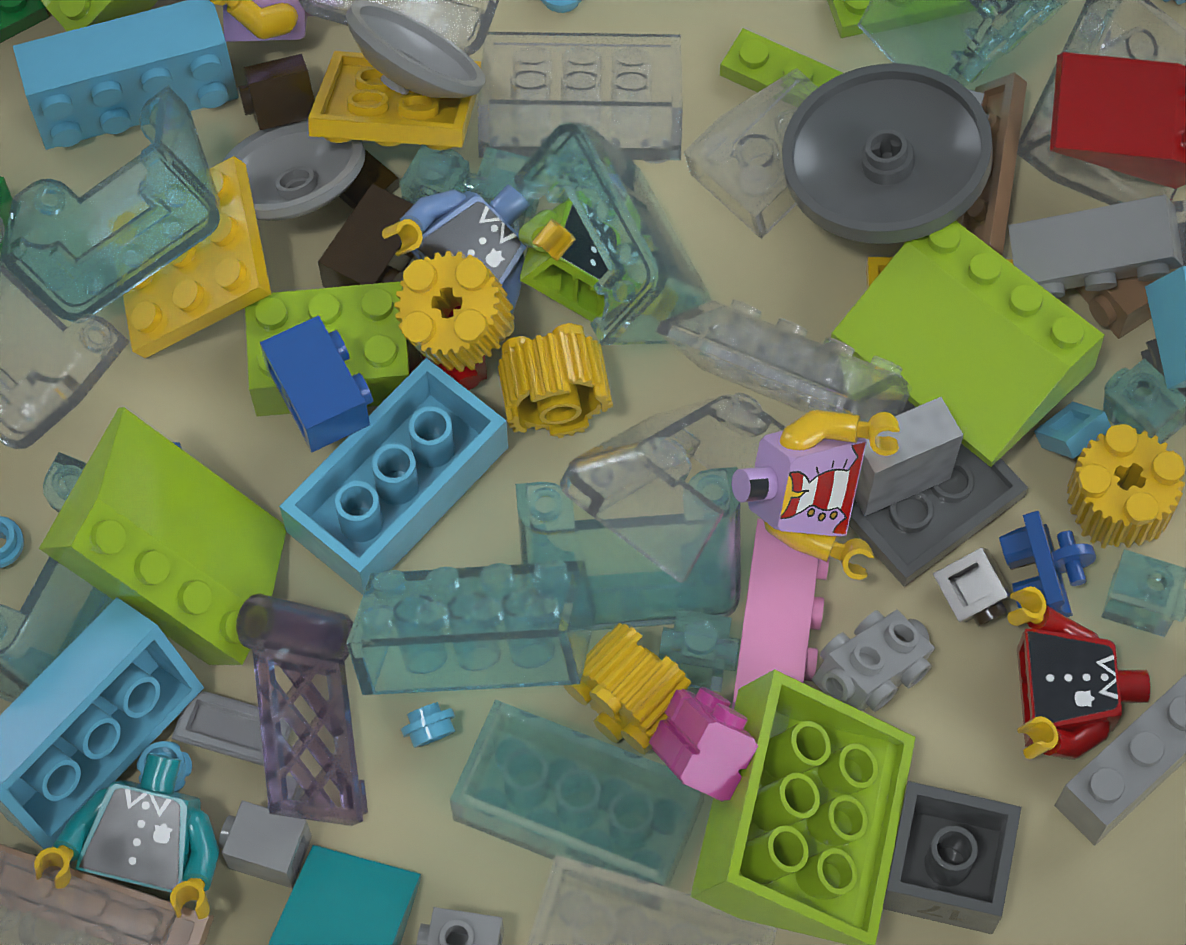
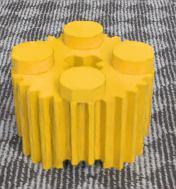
(434, 290)
(554, 381)
(1125, 487)
(627, 687)

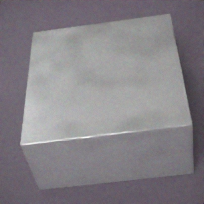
(925, 457)

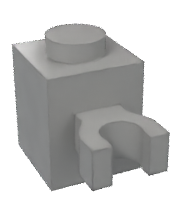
(266, 843)

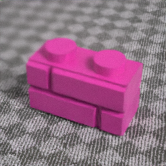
(704, 742)

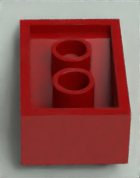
(1122, 115)

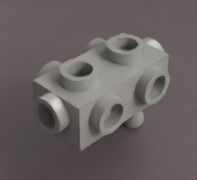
(875, 661)

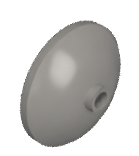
(412, 53)
(295, 171)

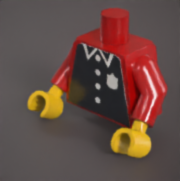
(1068, 681)

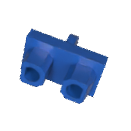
(1035, 544)

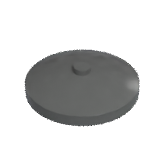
(887, 153)

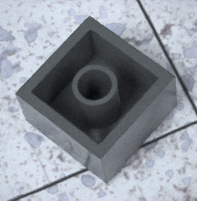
(952, 858)

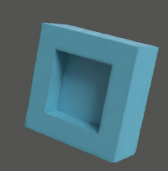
(1072, 429)

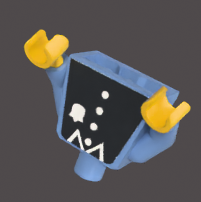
(471, 226)

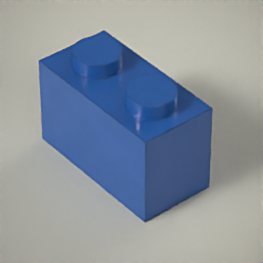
(316, 382)

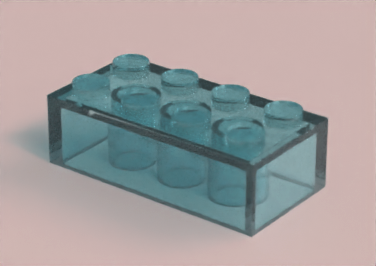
(473, 628)
(574, 797)

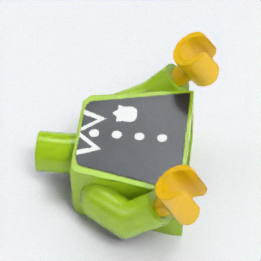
(563, 260)

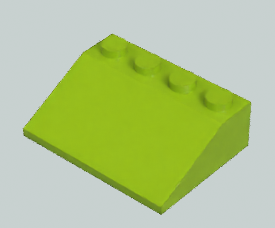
(974, 335)
(167, 539)
(811, 818)

